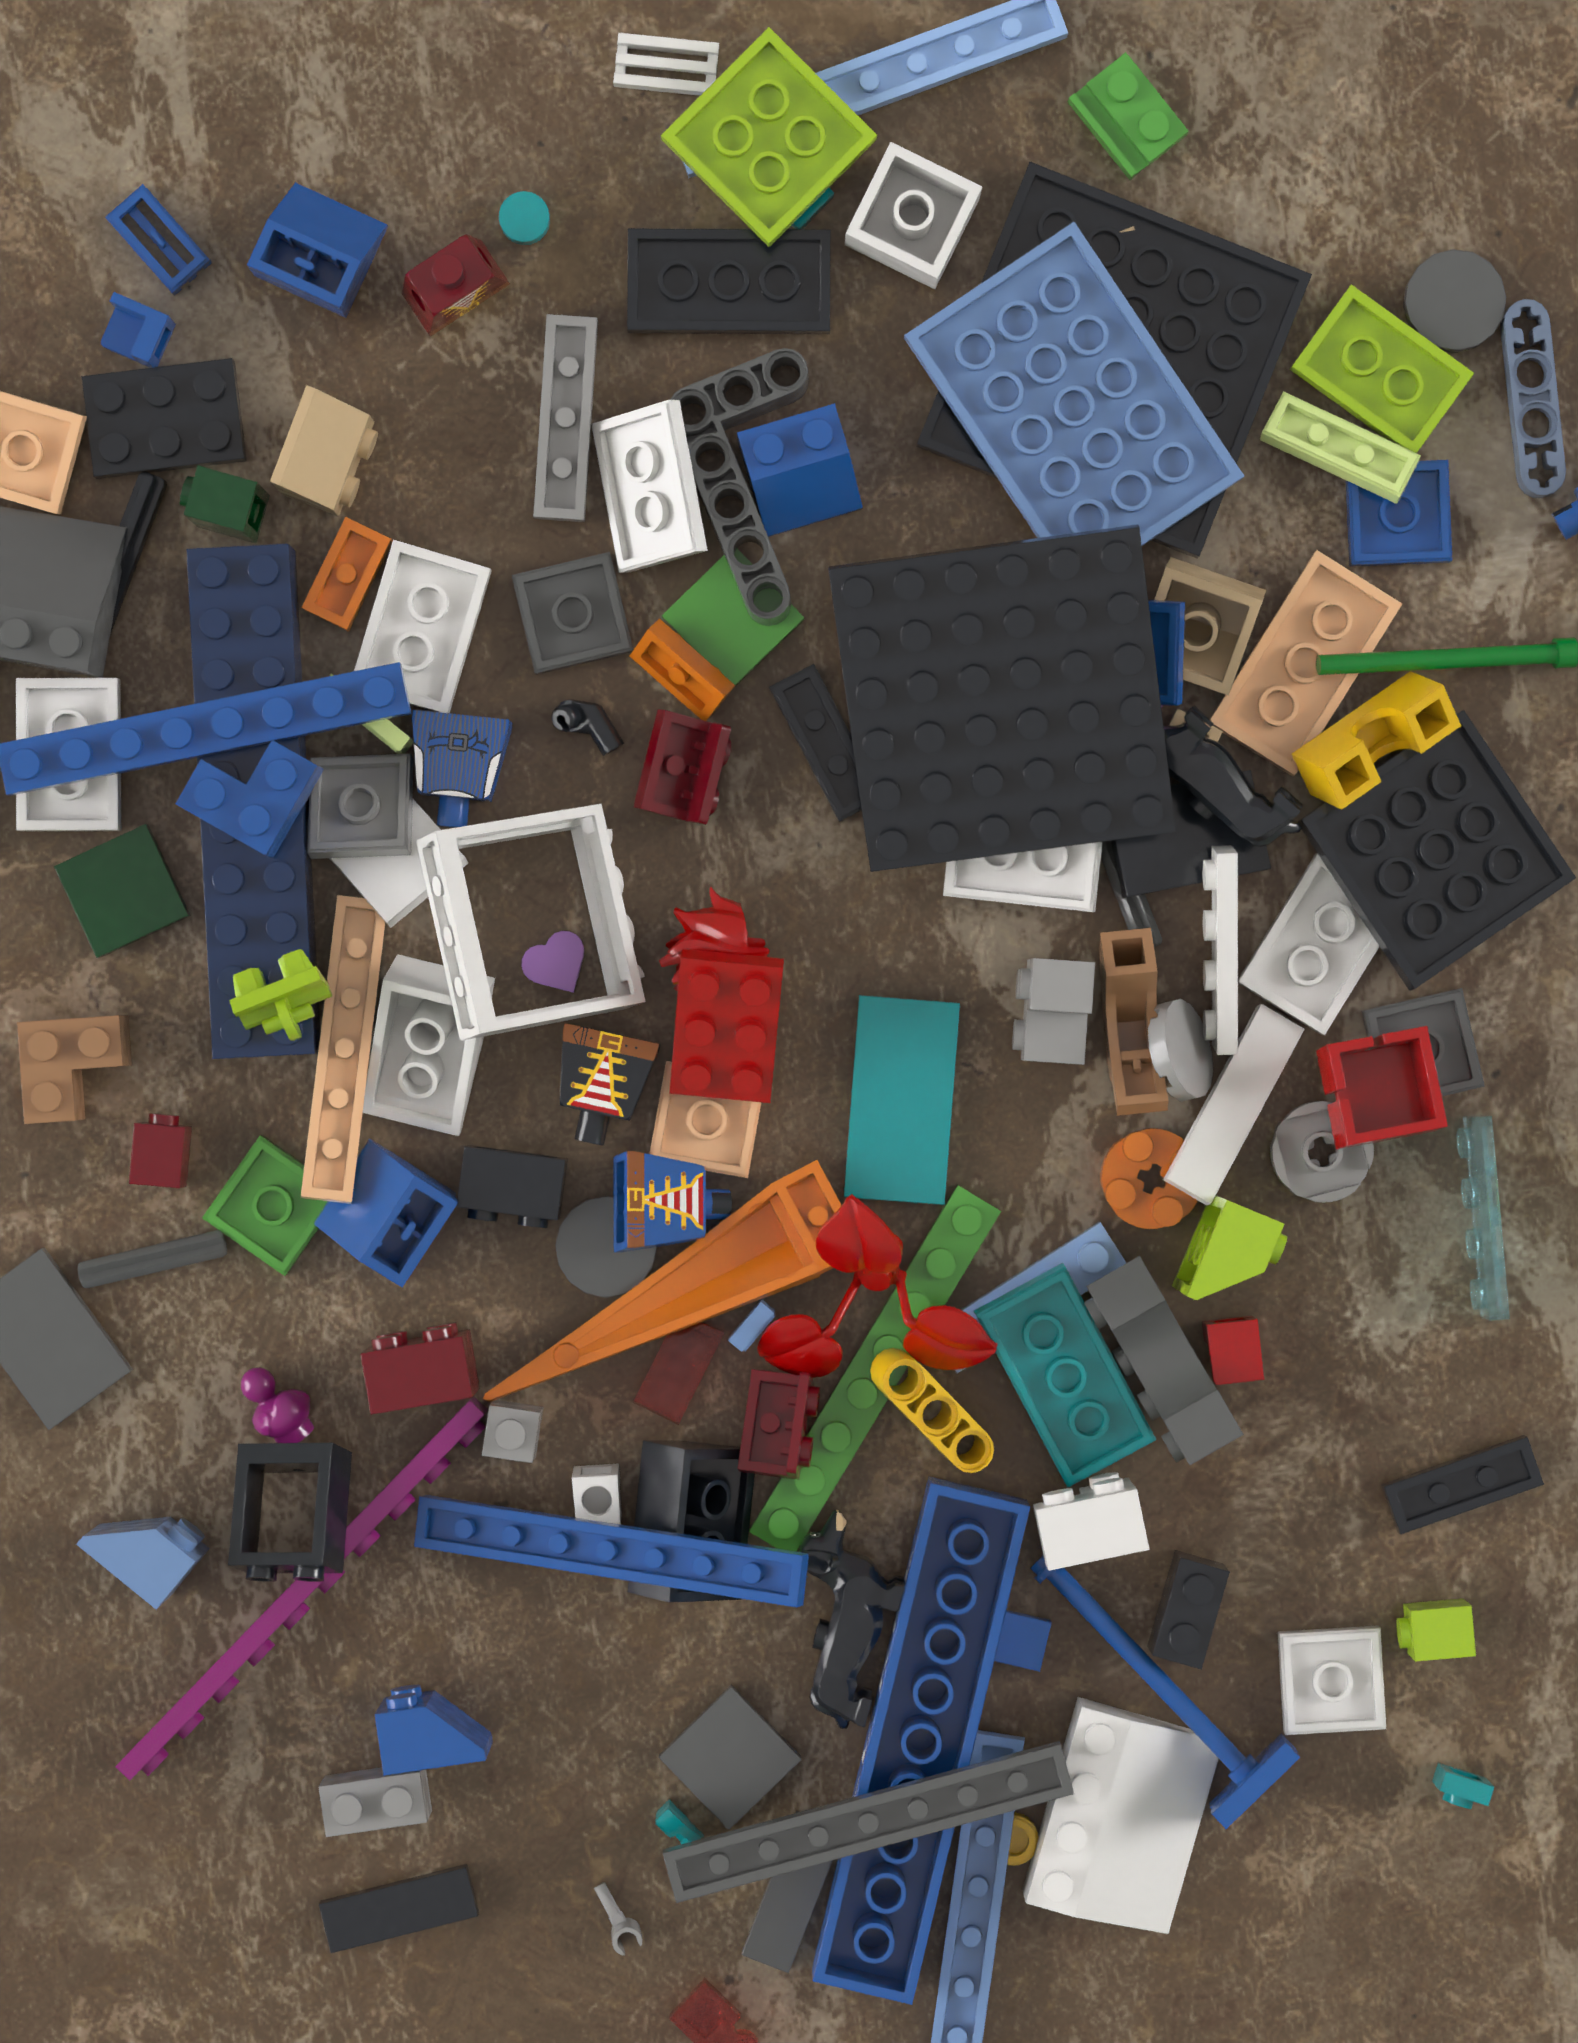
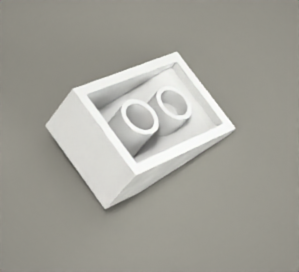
(417, 1060)

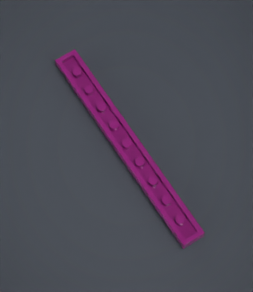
(290, 1604)

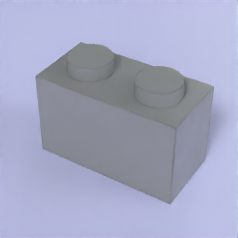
(373, 1801)

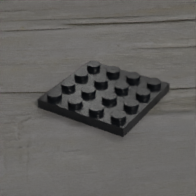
(1438, 853)

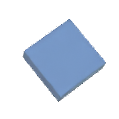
(752, 1325)

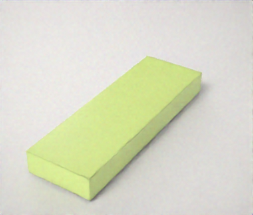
(1340, 447)

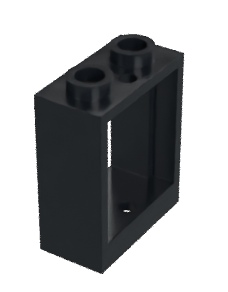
(331, 1509)

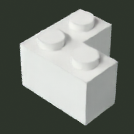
(1092, 1525)

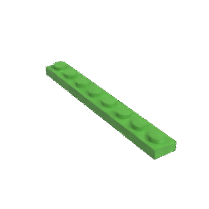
(856, 1398)

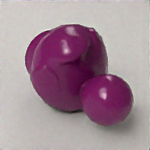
(277, 1414)

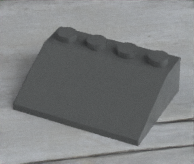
(57, 590)

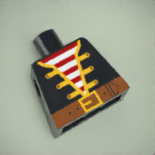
(602, 1077)

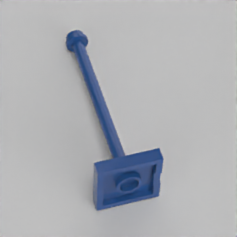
(1248, 1775)

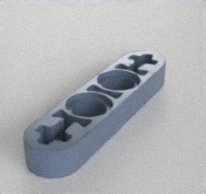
(1540, 398)

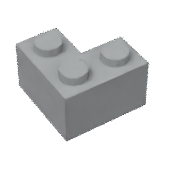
(1055, 1010)

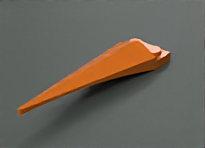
(741, 1260)

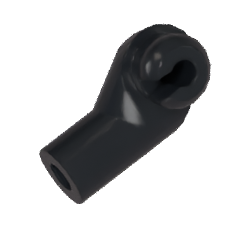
(587, 719)

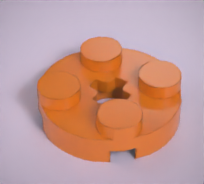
(1125, 1192)

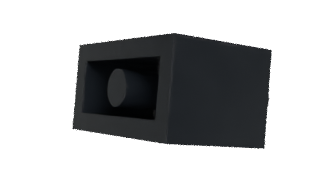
(511, 1184)
(1188, 1609)

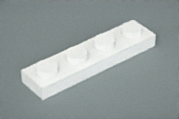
(1221, 928)

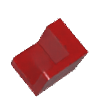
(1234, 1349)

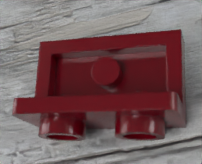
(683, 767)
(777, 1424)

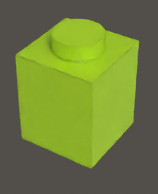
(1437, 1630)

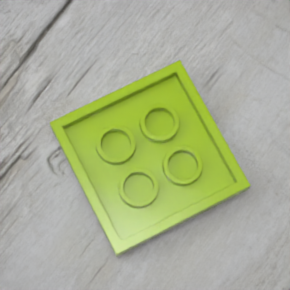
(769, 137)

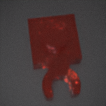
(709, 2017)

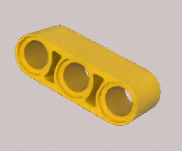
(950, 1423)

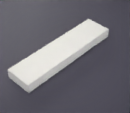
(1233, 1104)

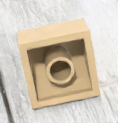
(324, 452)
(1216, 624)

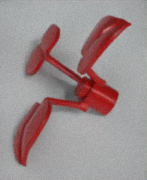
(863, 1244)

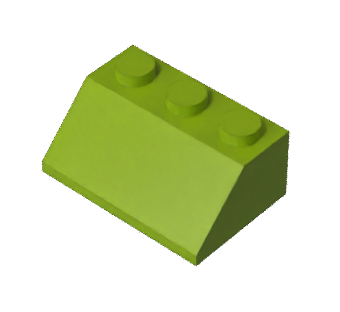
(1228, 1248)

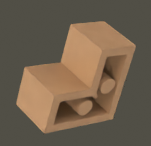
(54, 1057)

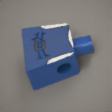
(458, 760)

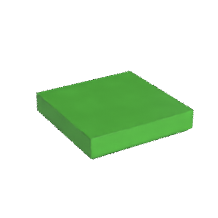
(720, 628)
(264, 1206)

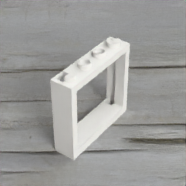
(459, 937)

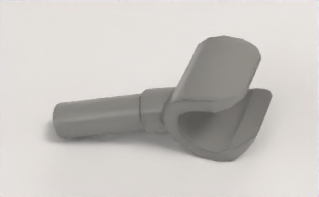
(619, 1922)

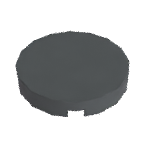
(1455, 300)
(588, 1253)

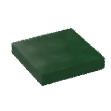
(122, 891)

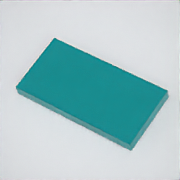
(901, 1100)
(1065, 1375)

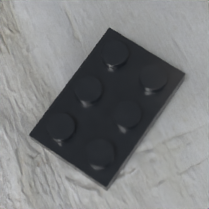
(164, 418)

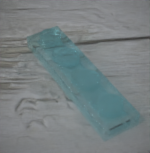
(1486, 1238)

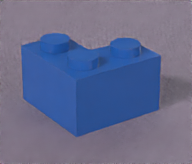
(254, 811)

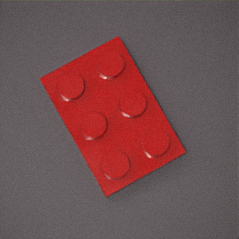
(726, 1025)

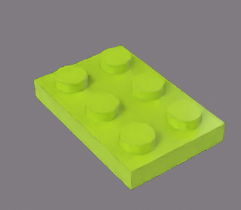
(1381, 370)

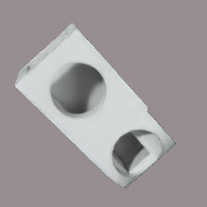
(597, 1492)

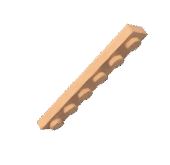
(343, 1052)

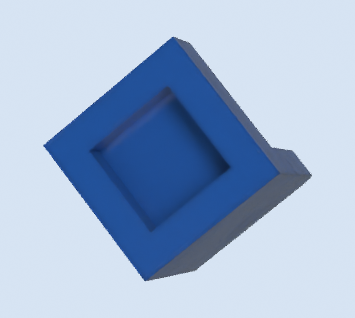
(137, 331)

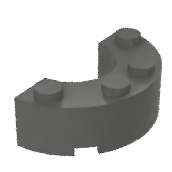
(1164, 1362)

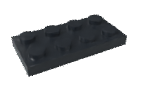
(728, 282)

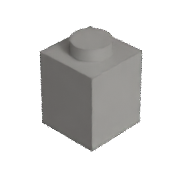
(512, 1431)

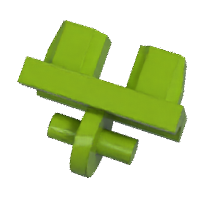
(282, 1002)

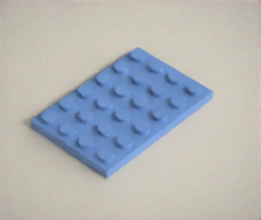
(1072, 397)

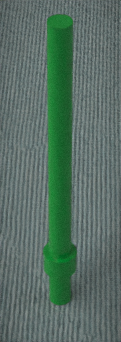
(1559, 653)

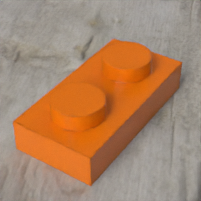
(347, 574)
(682, 670)

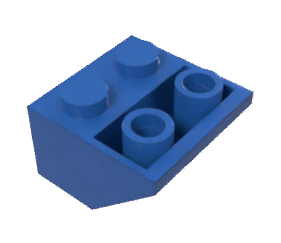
(317, 249)
(391, 1213)

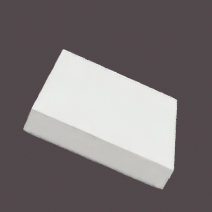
(393, 882)
(1331, 1680)

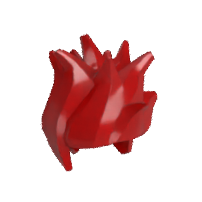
(713, 930)

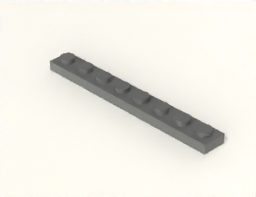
(868, 1821)

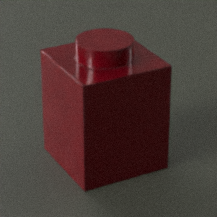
(160, 1152)

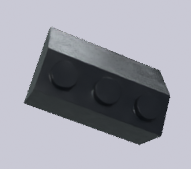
(692, 1493)

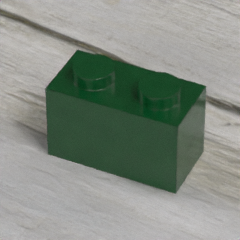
(224, 503)

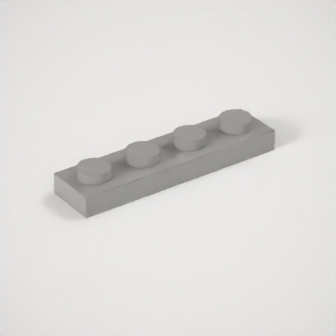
(565, 418)

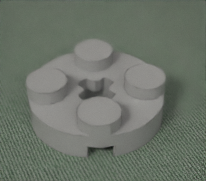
(1304, 1175)

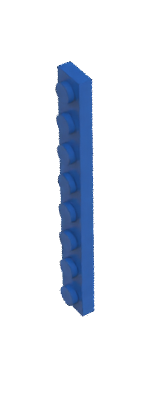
(204, 729)
(612, 1550)

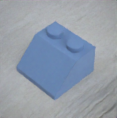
(147, 1554)

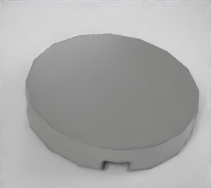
(1180, 1050)

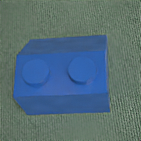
(800, 470)
(426, 1732)

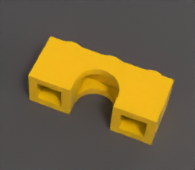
(1404, 715)

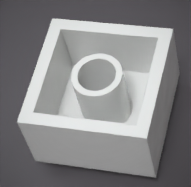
(912, 215)

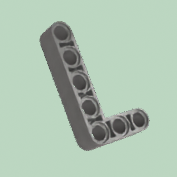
(728, 479)

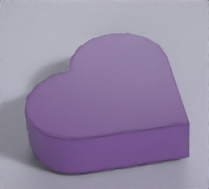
(556, 962)

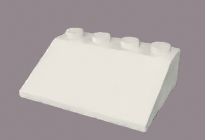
(1129, 1827)

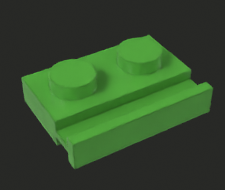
(1127, 116)

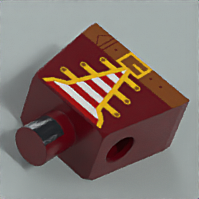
(452, 283)

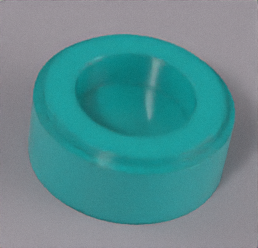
(524, 218)

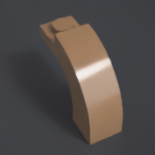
(1128, 1004)

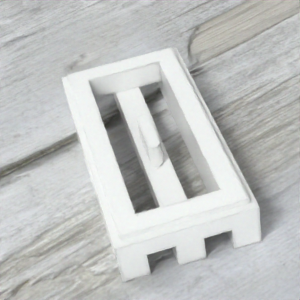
(670, 45)

